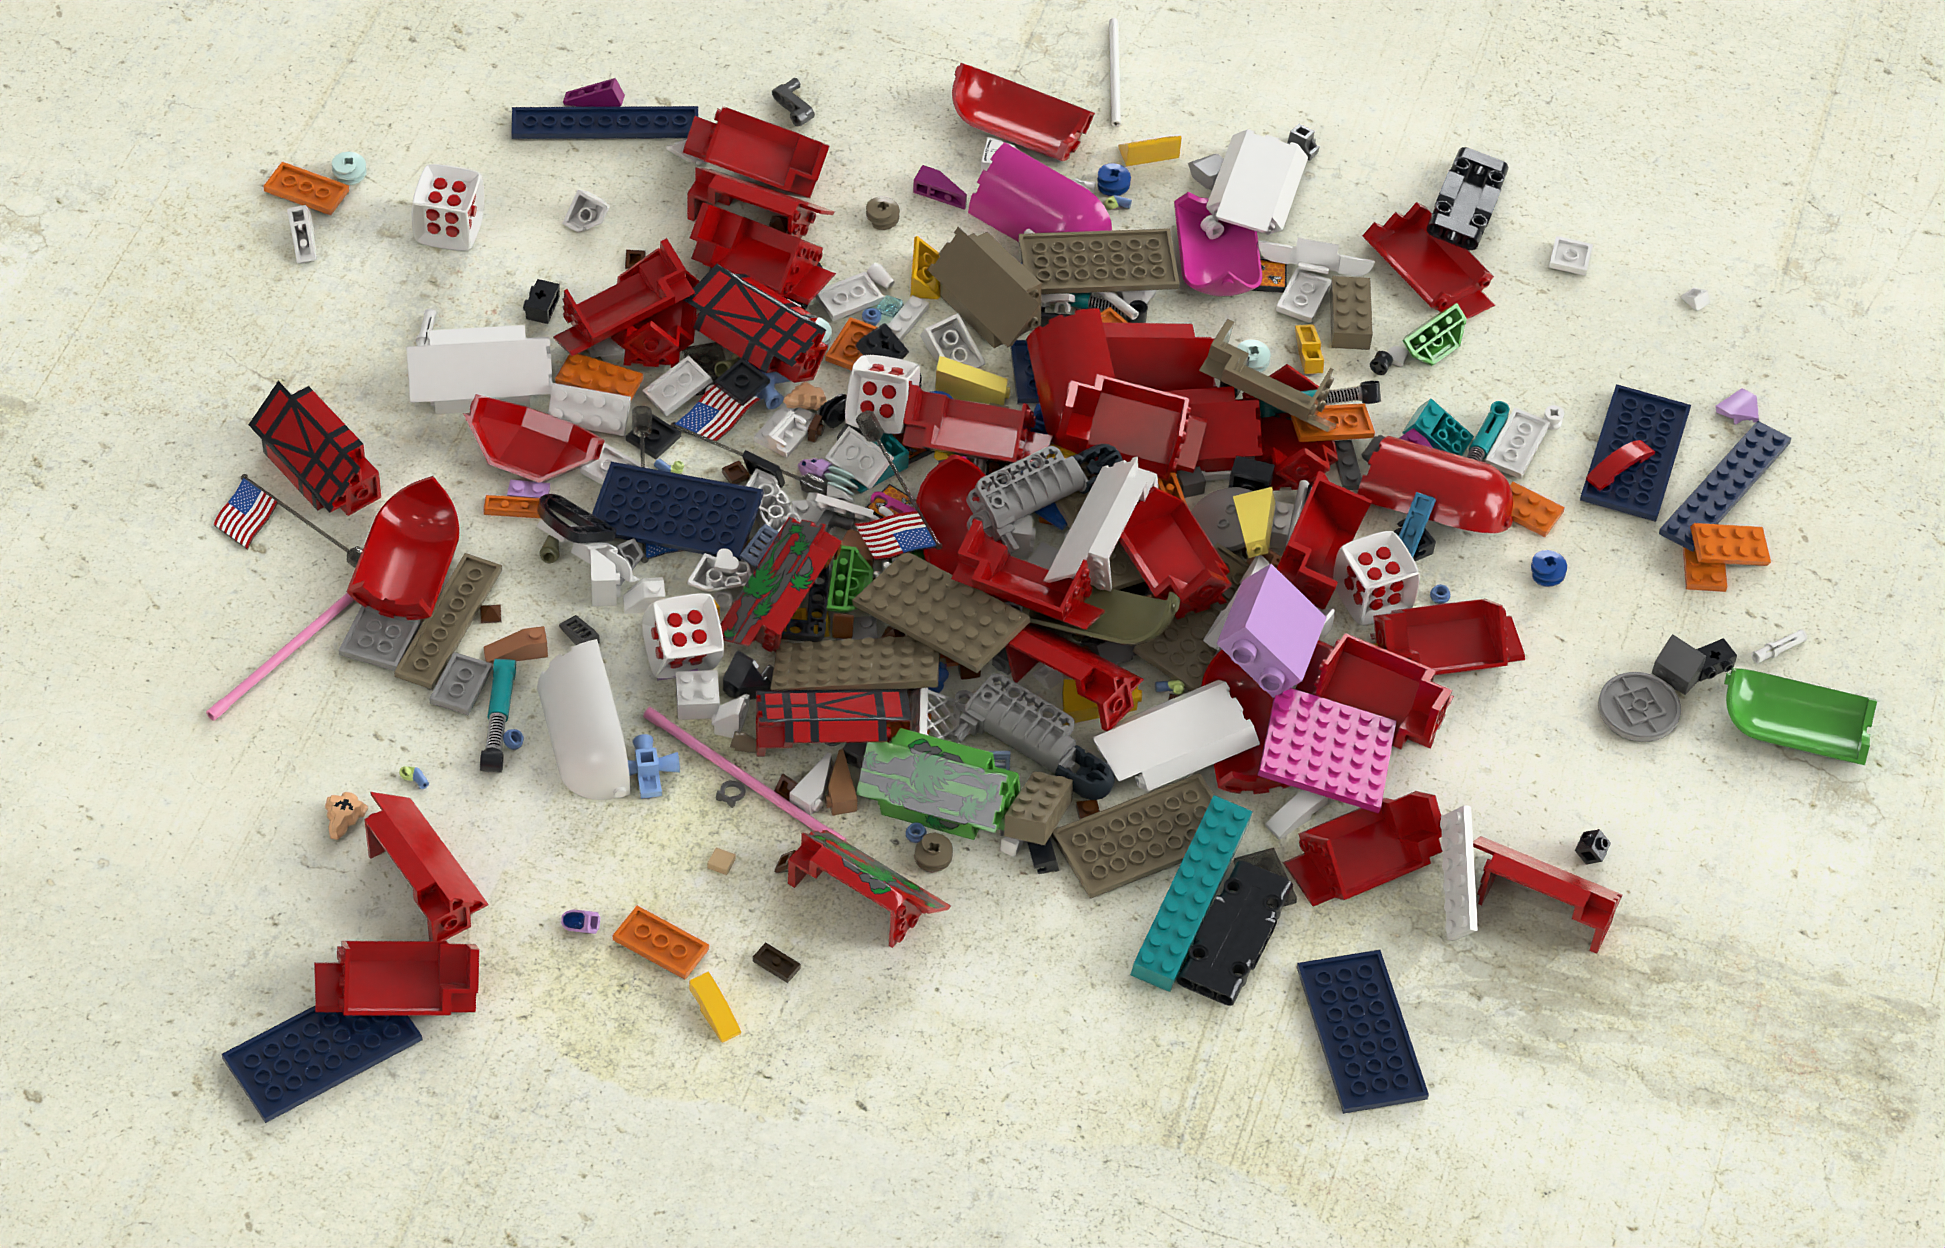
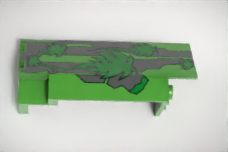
(937, 784)

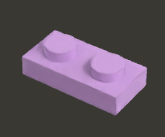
(527, 489)

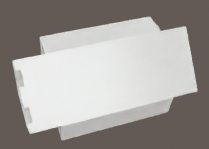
(481, 362)
(1102, 522)

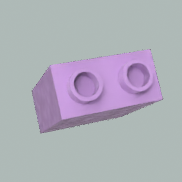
(1271, 630)

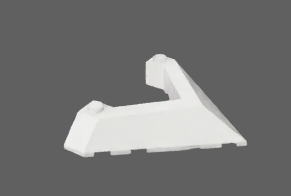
(773, 511)

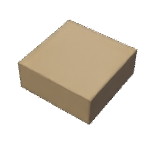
(721, 861)

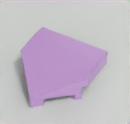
(1740, 406)

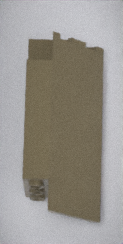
(988, 287)
(1229, 366)

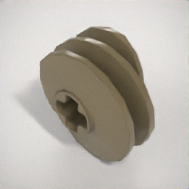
(882, 213)
(933, 852)

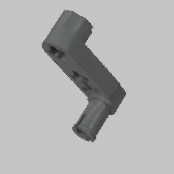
(799, 109)
(832, 519)

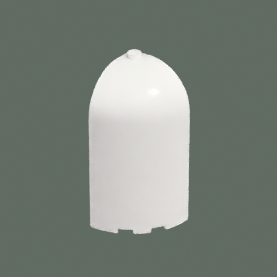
(584, 724)

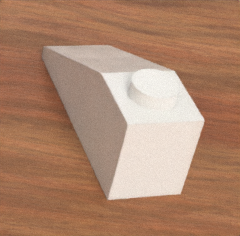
(302, 233)
(810, 791)

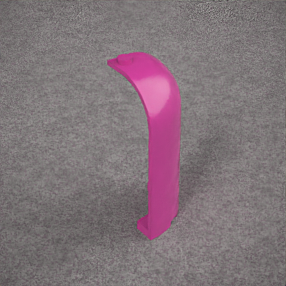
(1026, 195)
(1217, 265)

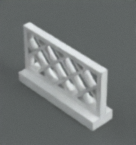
(921, 707)

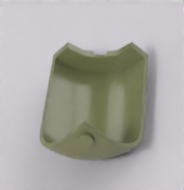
(1126, 620)

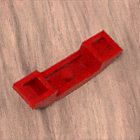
(1617, 462)

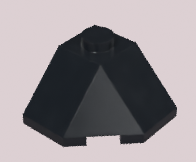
(744, 677)

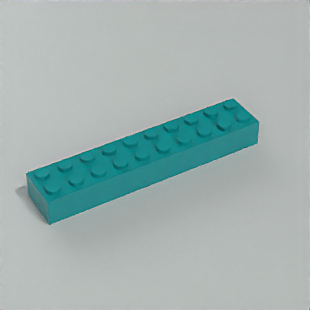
(1191, 893)

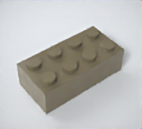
(1351, 312)
(1038, 808)

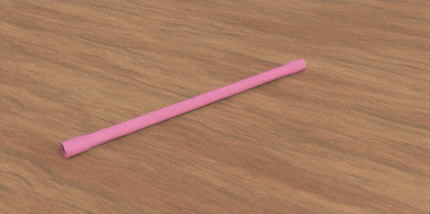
(223, 704)
(661, 721)

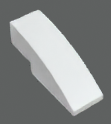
(1295, 813)

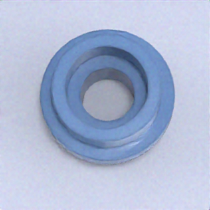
(871, 316)
(1440, 594)
(513, 739)
(915, 828)

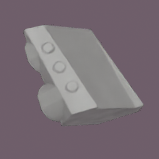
(1206, 170)

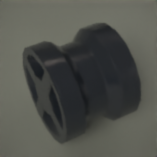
(1381, 362)

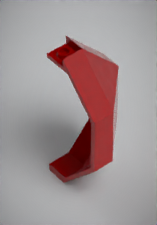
(530, 440)

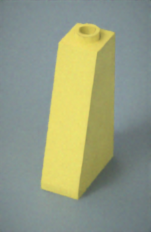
(970, 383)
(1255, 517)

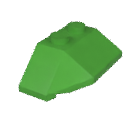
(1437, 336)
(849, 577)

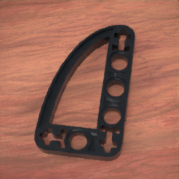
(589, 527)
(807, 626)

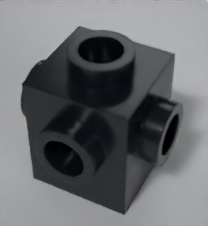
(1592, 846)

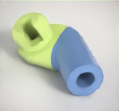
(1116, 201)
(677, 467)
(1175, 685)
(414, 774)

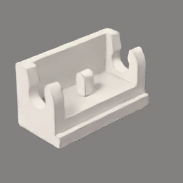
(787, 434)

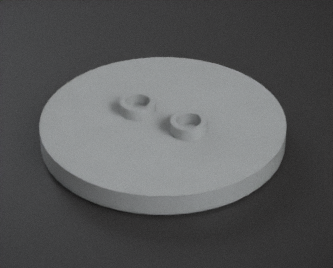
(1219, 518)
(1639, 706)

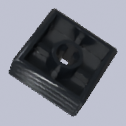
(882, 343)

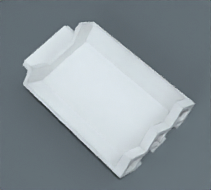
(1257, 182)
(1177, 737)

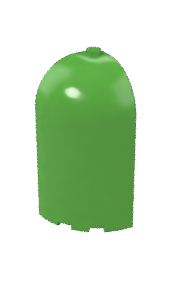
(1800, 714)

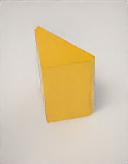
(1151, 150)
(923, 283)

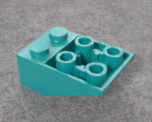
(1439, 428)
(900, 460)

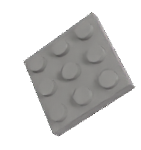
(378, 638)

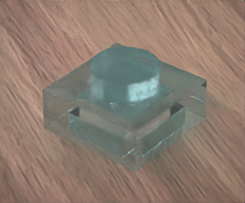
(890, 306)

